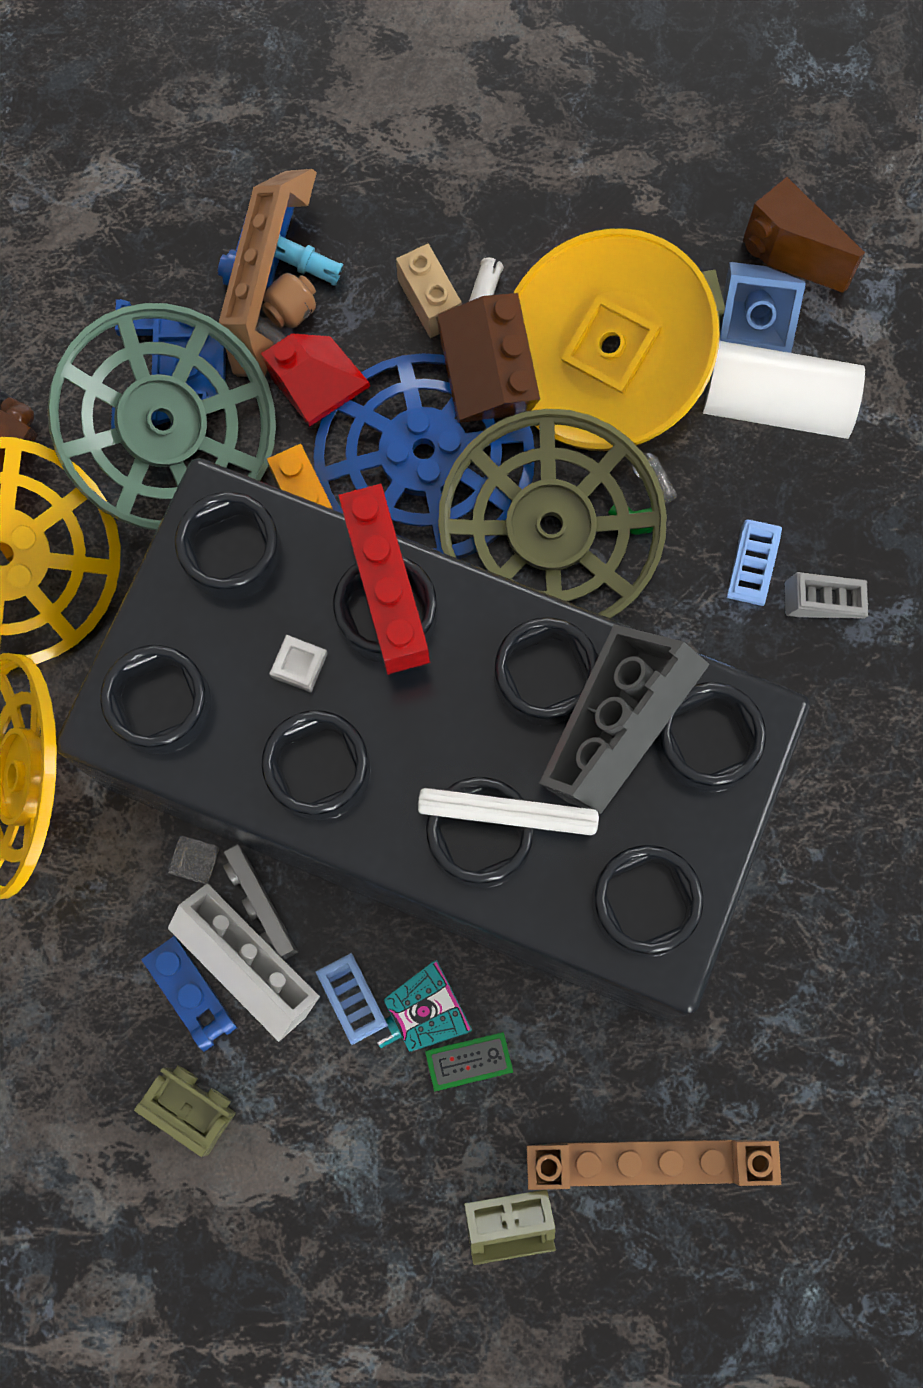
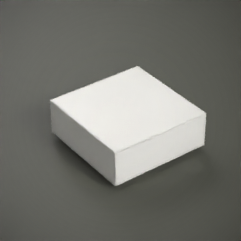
(298, 663)

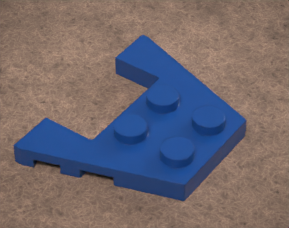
(177, 334)

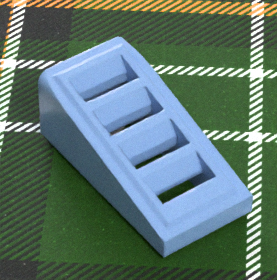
(761, 532)
(338, 970)

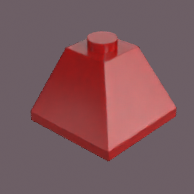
(313, 374)

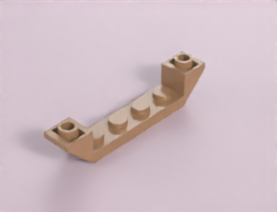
(256, 256)
(653, 1163)

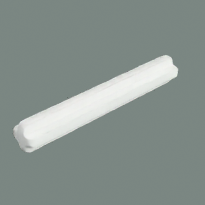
(508, 811)

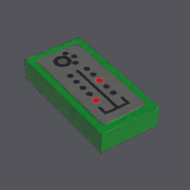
(469, 1061)

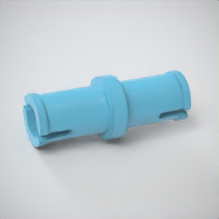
(308, 260)

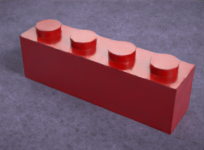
(384, 579)

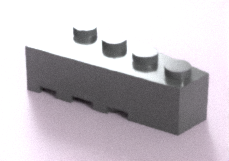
(620, 714)

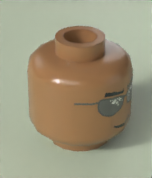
(289, 300)

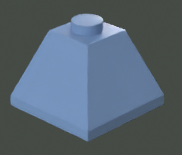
(761, 307)

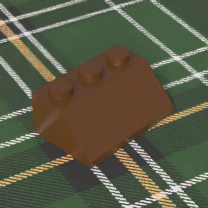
(488, 358)

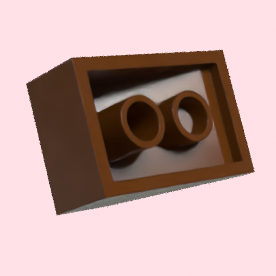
(801, 239)

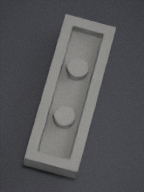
(258, 902)

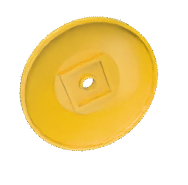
(628, 289)

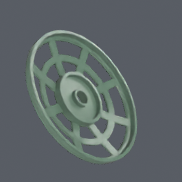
(162, 394)

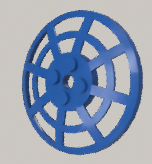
(400, 438)

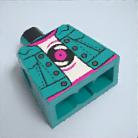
(423, 1012)

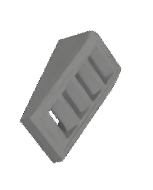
(801, 596)

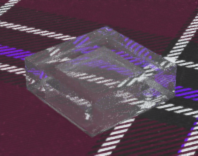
(193, 860)

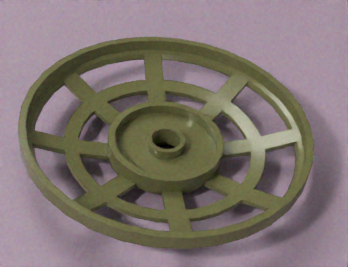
(560, 500)

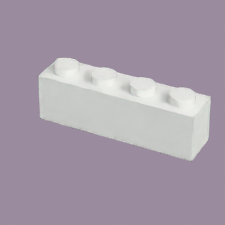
(243, 962)

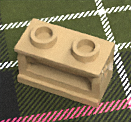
(426, 286)

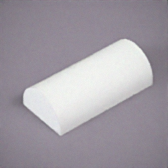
(785, 390)

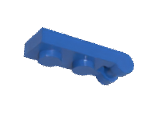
(188, 992)

